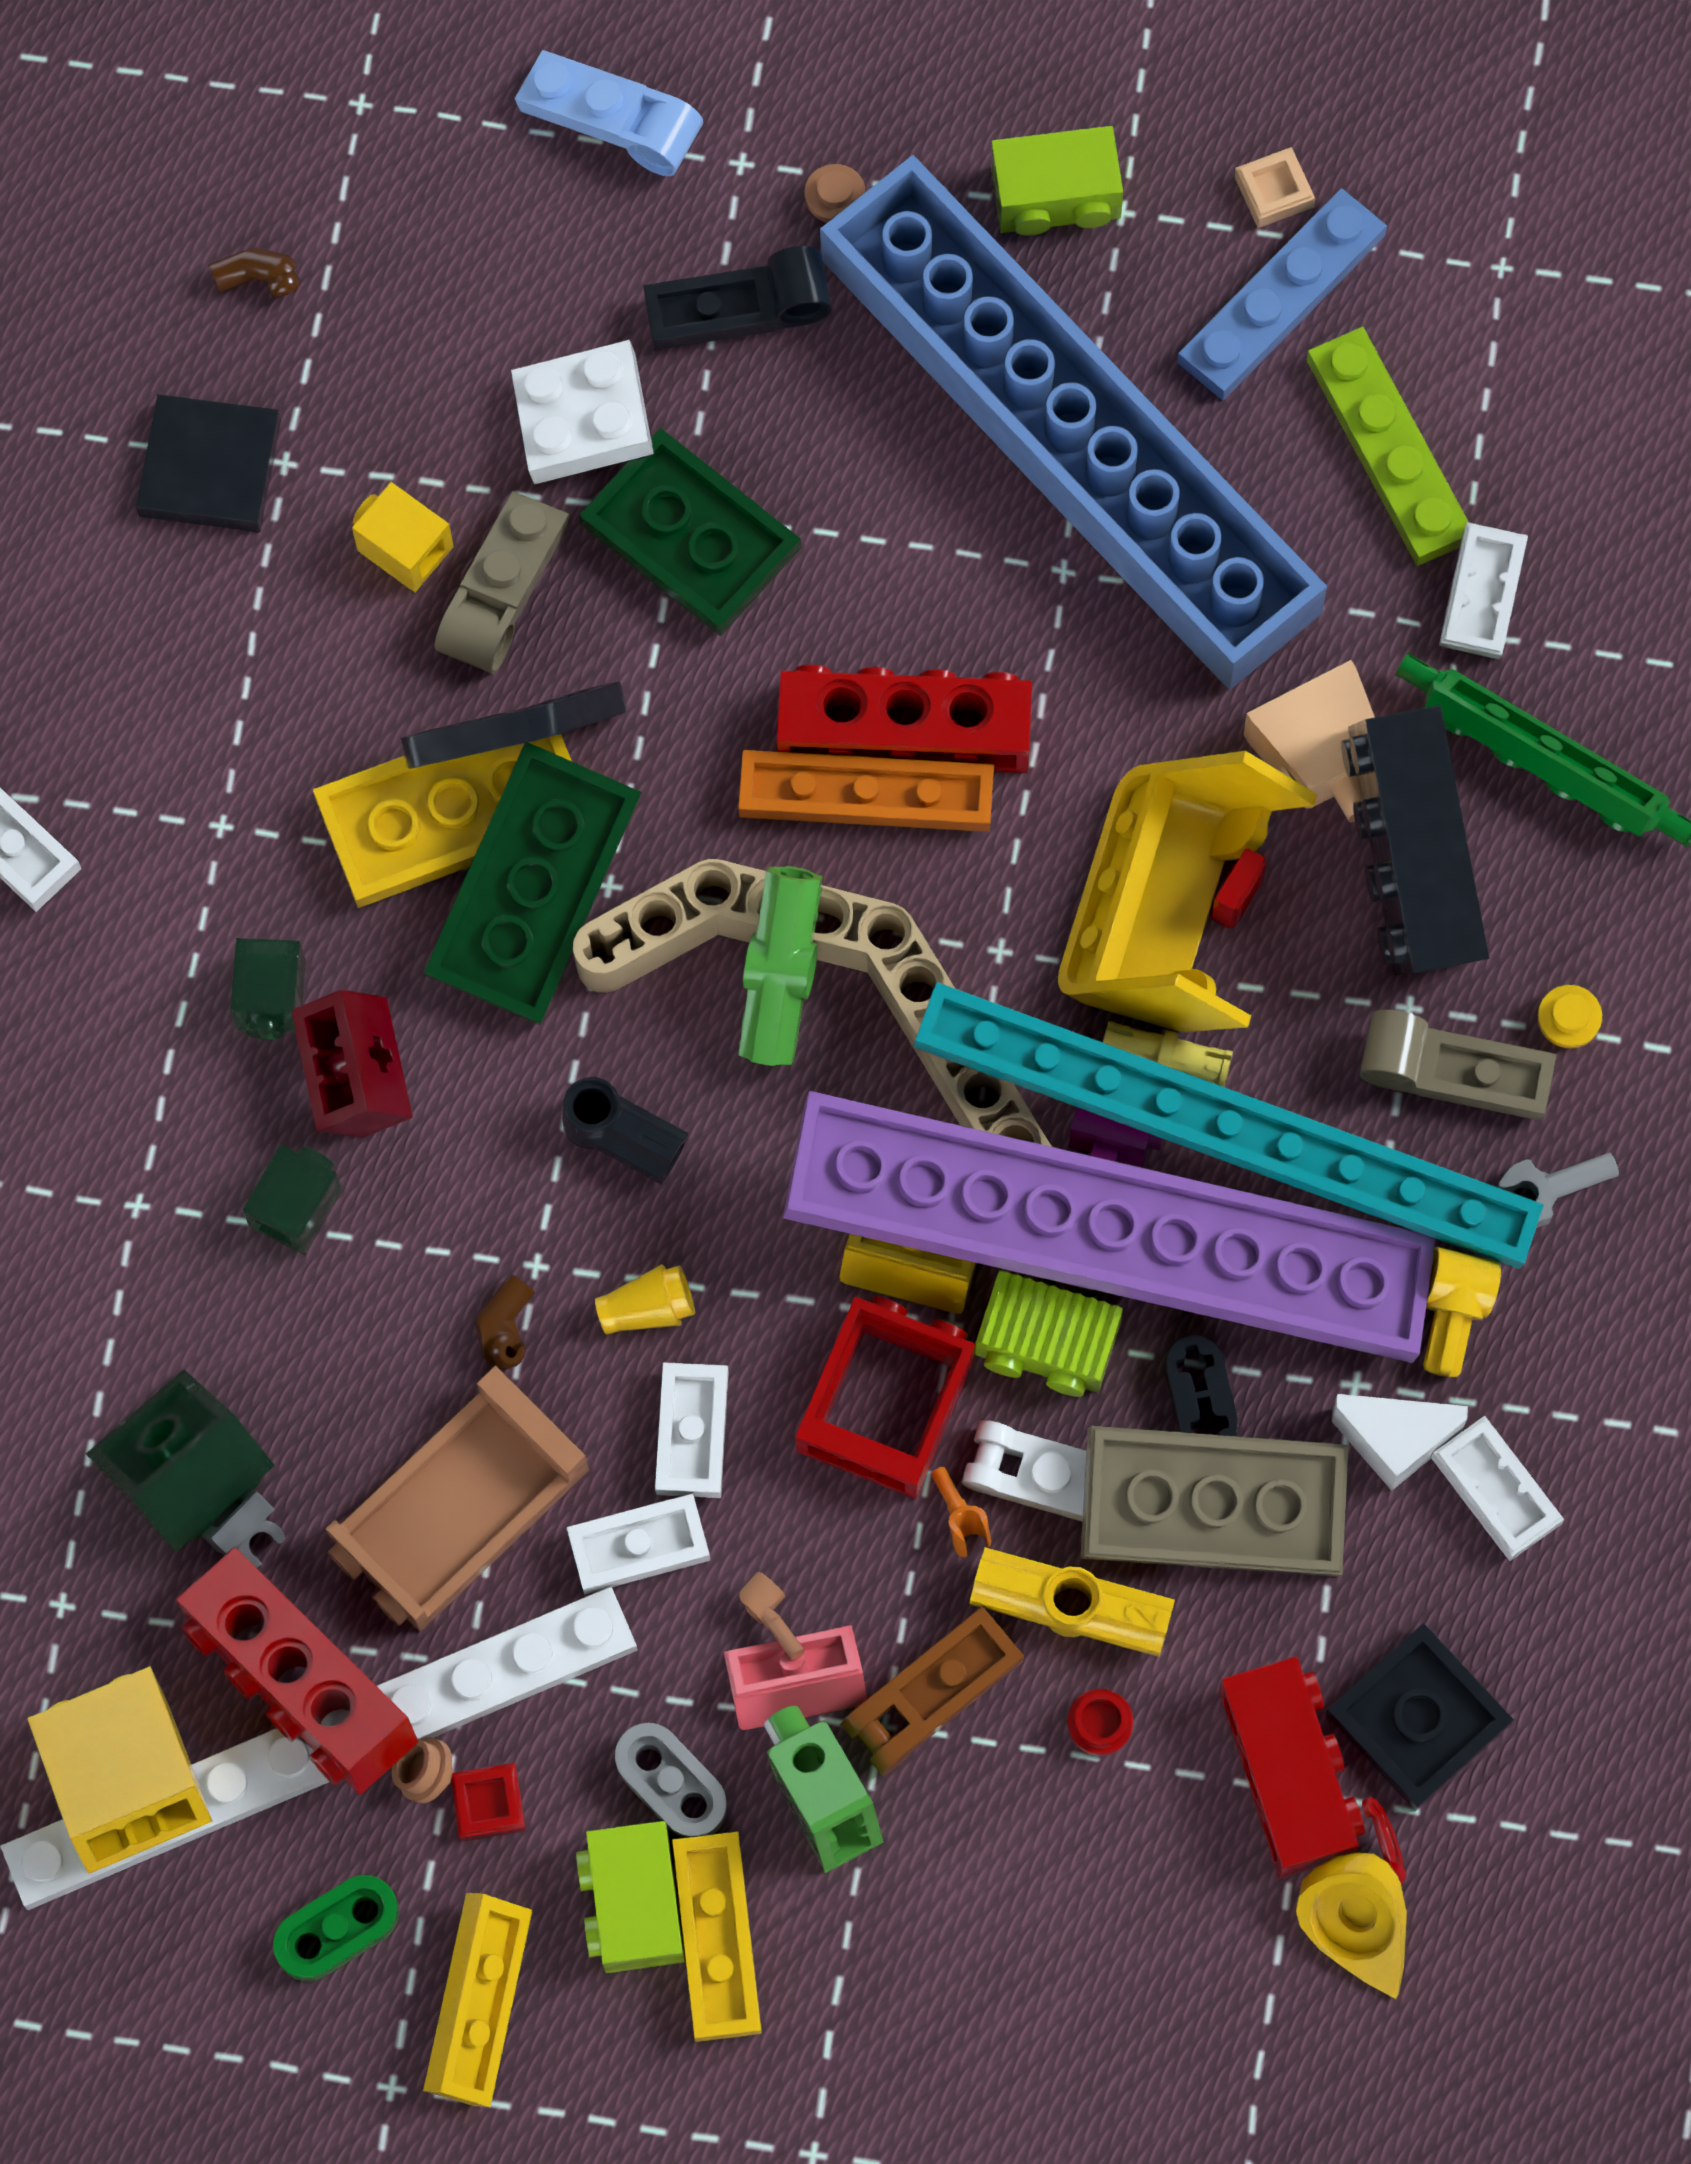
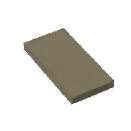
(1214, 1501)

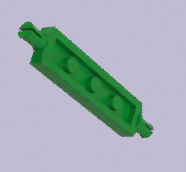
(1561, 762)

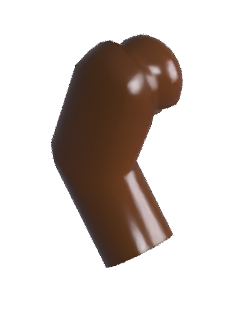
(259, 265)
(498, 1327)

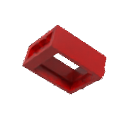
(861, 1455)

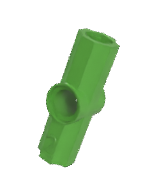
(780, 965)

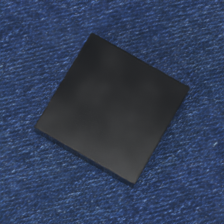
(208, 463)
(1419, 1717)

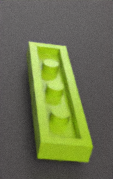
(1389, 445)

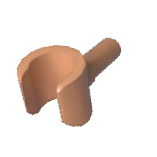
(761, 1599)

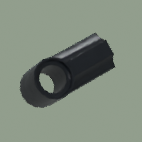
(627, 1133)

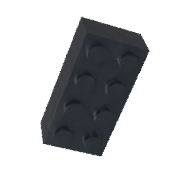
(1415, 841)

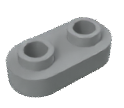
(672, 1781)

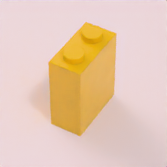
(119, 1770)

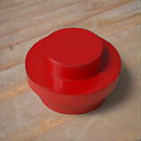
(1100, 1722)

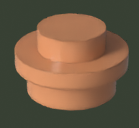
(832, 190)
(424, 1770)

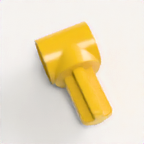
(1459, 1291)

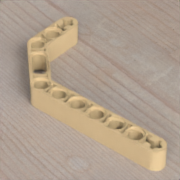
(845, 947)

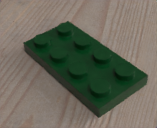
(532, 883)

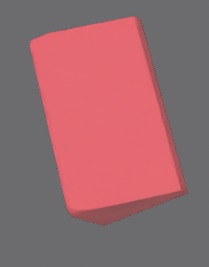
(817, 1682)

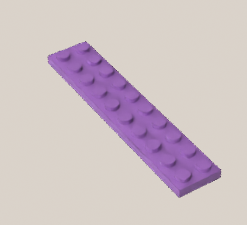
(1110, 1227)

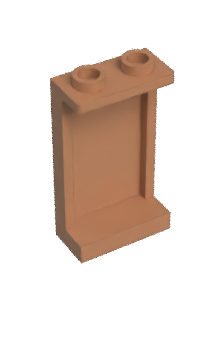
(457, 1503)

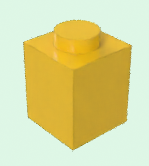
(401, 536)

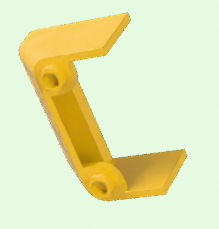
(1157, 883)

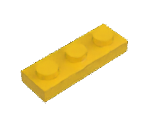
(716, 1936)
(478, 2000)

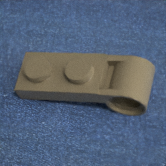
(499, 583)
(1455, 1067)

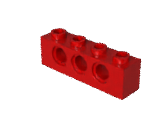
(934, 694)
(239, 1596)

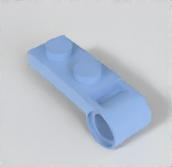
(611, 108)

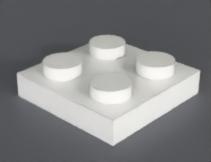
(582, 412)

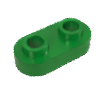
(333, 1923)

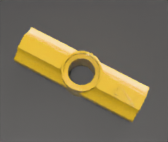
(1028, 1592)

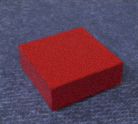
(1239, 889)
(487, 1802)

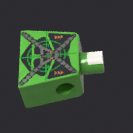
(821, 1788)

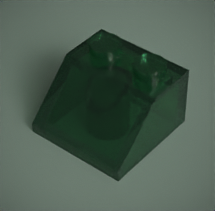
(180, 1460)

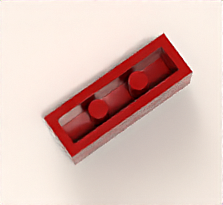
(1291, 1765)

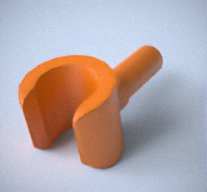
(963, 1517)

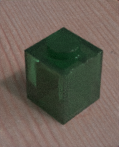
(267, 986)
(293, 1197)

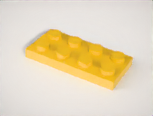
(415, 823)

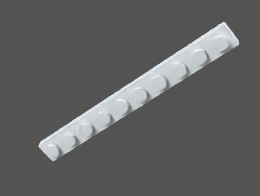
(433, 1698)

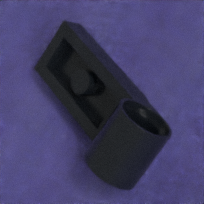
(739, 302)

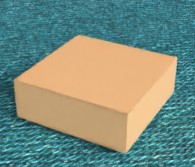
(1274, 187)

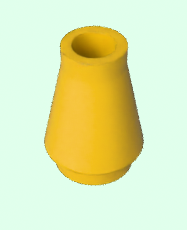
(647, 1302)

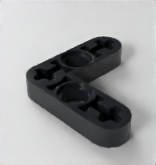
(515, 726)

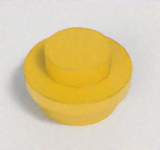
(1569, 1016)

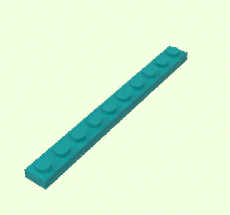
(1228, 1125)

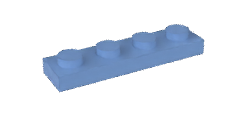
(1282, 294)

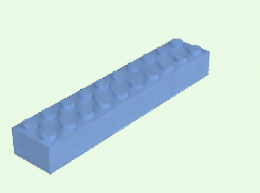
(1072, 422)

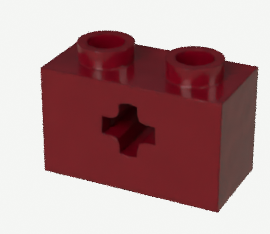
(351, 1063)

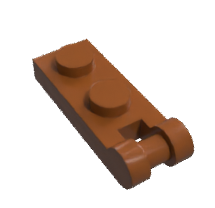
(934, 1689)

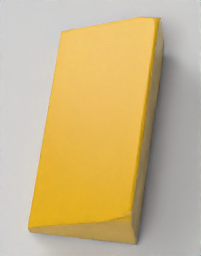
(907, 1273)

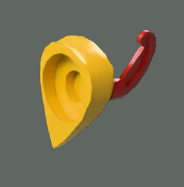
(1358, 1908)

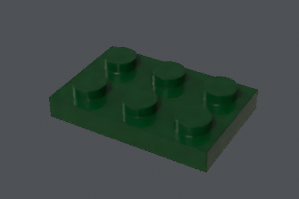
(690, 532)

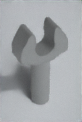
(1560, 1183)

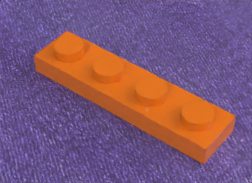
(866, 790)

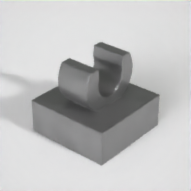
(240, 1522)

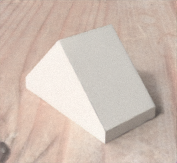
(1395, 1433)

